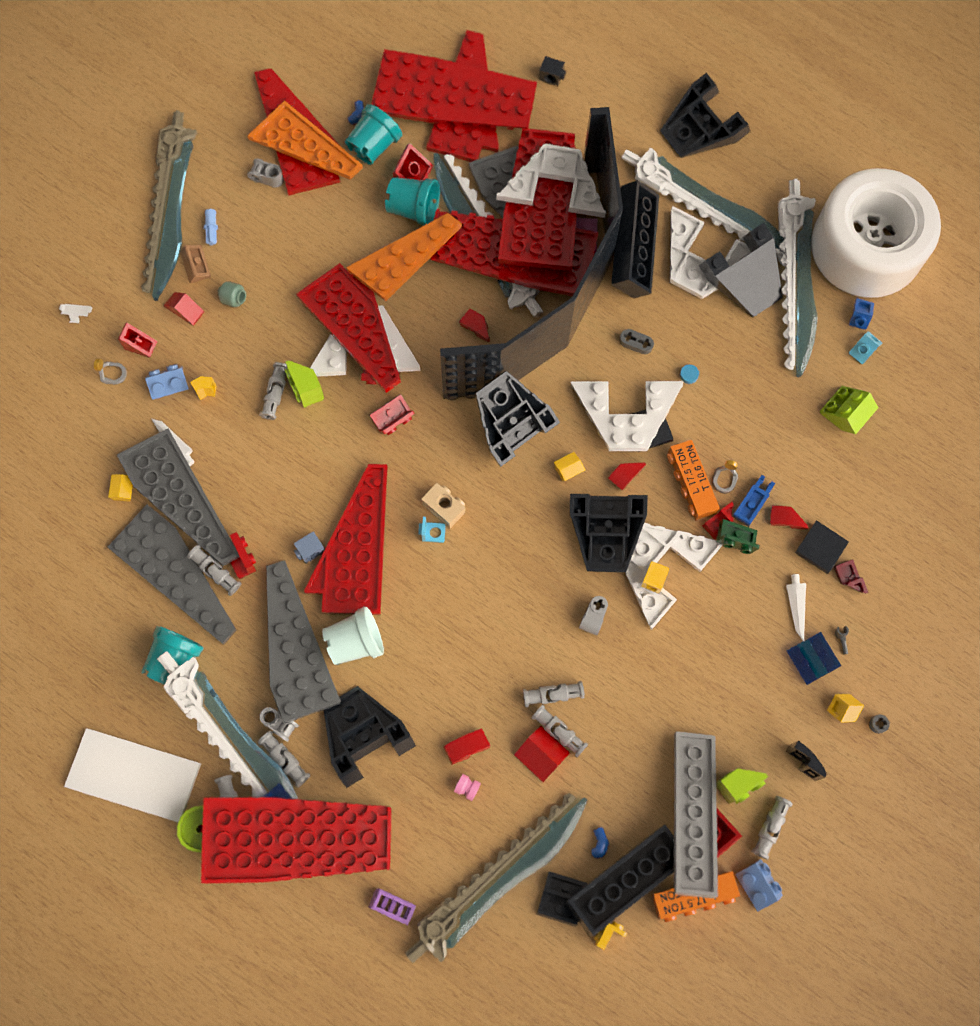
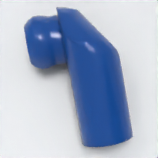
(356, 115)
(602, 844)

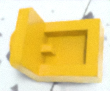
(605, 934)

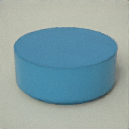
(689, 374)

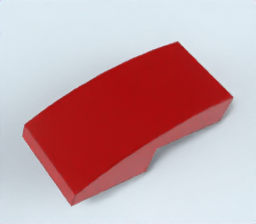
(466, 746)

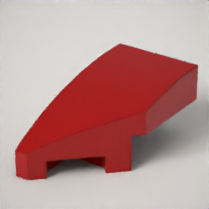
(476, 323)
(625, 473)
(786, 517)
(712, 524)

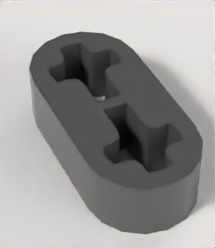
(636, 341)

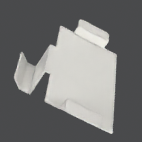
(75, 311)

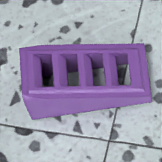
(375, 899)

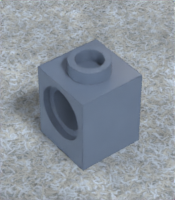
(308, 548)

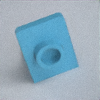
(865, 347)
(424, 530)

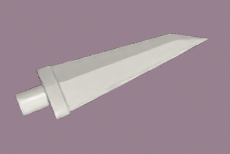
(185, 449)
(796, 596)

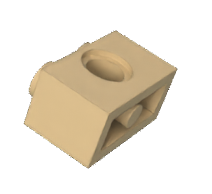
(447, 515)

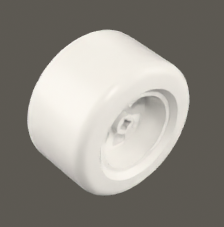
(857, 260)

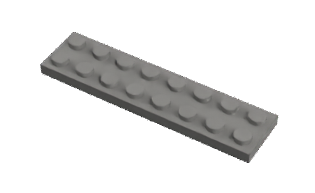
(695, 815)

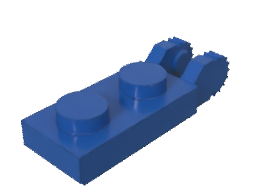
(753, 502)

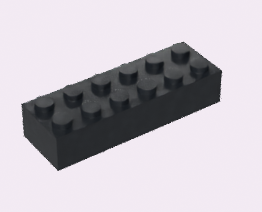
(636, 240)
(624, 882)

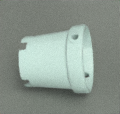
(353, 638)

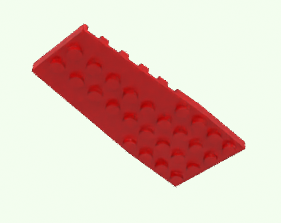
(450, 91)
(546, 230)
(477, 250)
(291, 839)

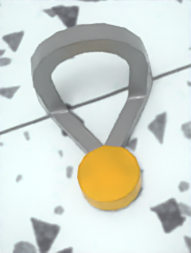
(98, 366)
(729, 465)

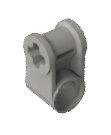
(263, 172)
(593, 618)
(277, 725)

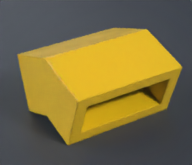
(204, 386)
(569, 466)
(120, 488)

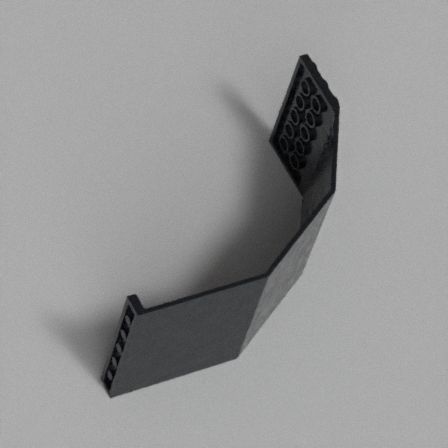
(472, 367)

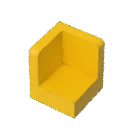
(655, 577)
(845, 708)

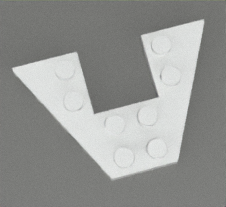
(557, 164)
(684, 264)
(333, 357)
(627, 431)
(651, 546)

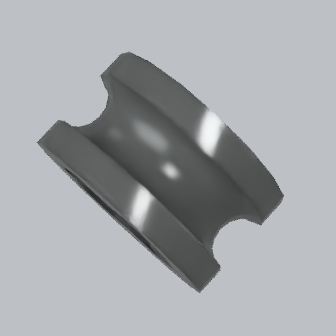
(874, 719)

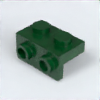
(737, 536)

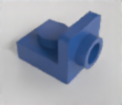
(861, 313)

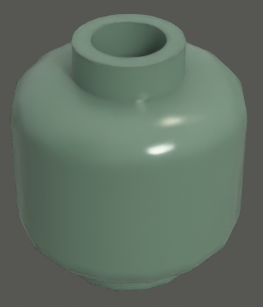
(231, 294)

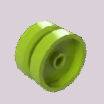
(188, 829)

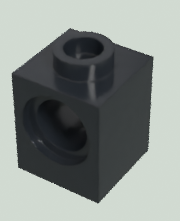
(552, 71)

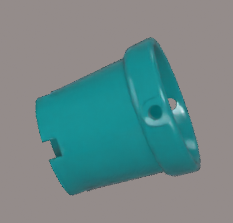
(373, 134)
(413, 199)
(177, 645)

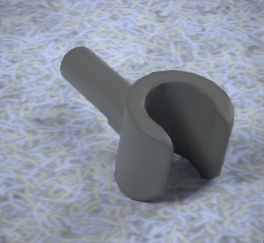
(842, 637)

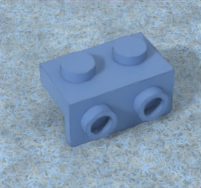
(166, 381)
(759, 885)

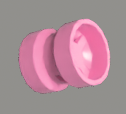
(467, 787)

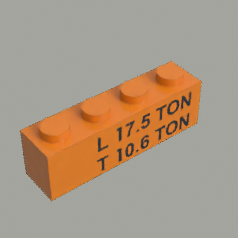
(693, 480)
(669, 905)

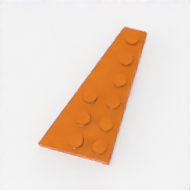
(299, 138)
(395, 263)

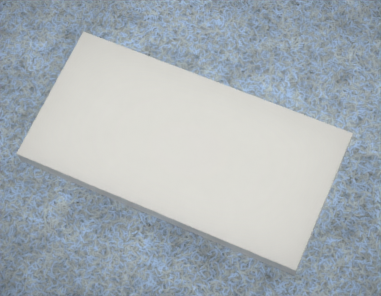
(132, 775)

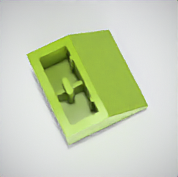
(304, 383)
(849, 409)
(738, 783)

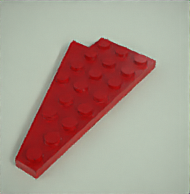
(465, 141)
(297, 174)
(354, 320)
(352, 562)

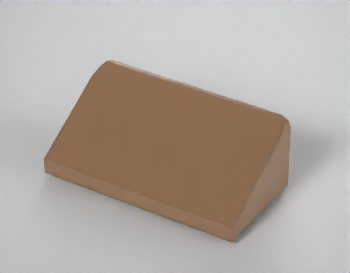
(195, 263)

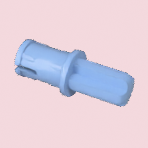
(210, 227)

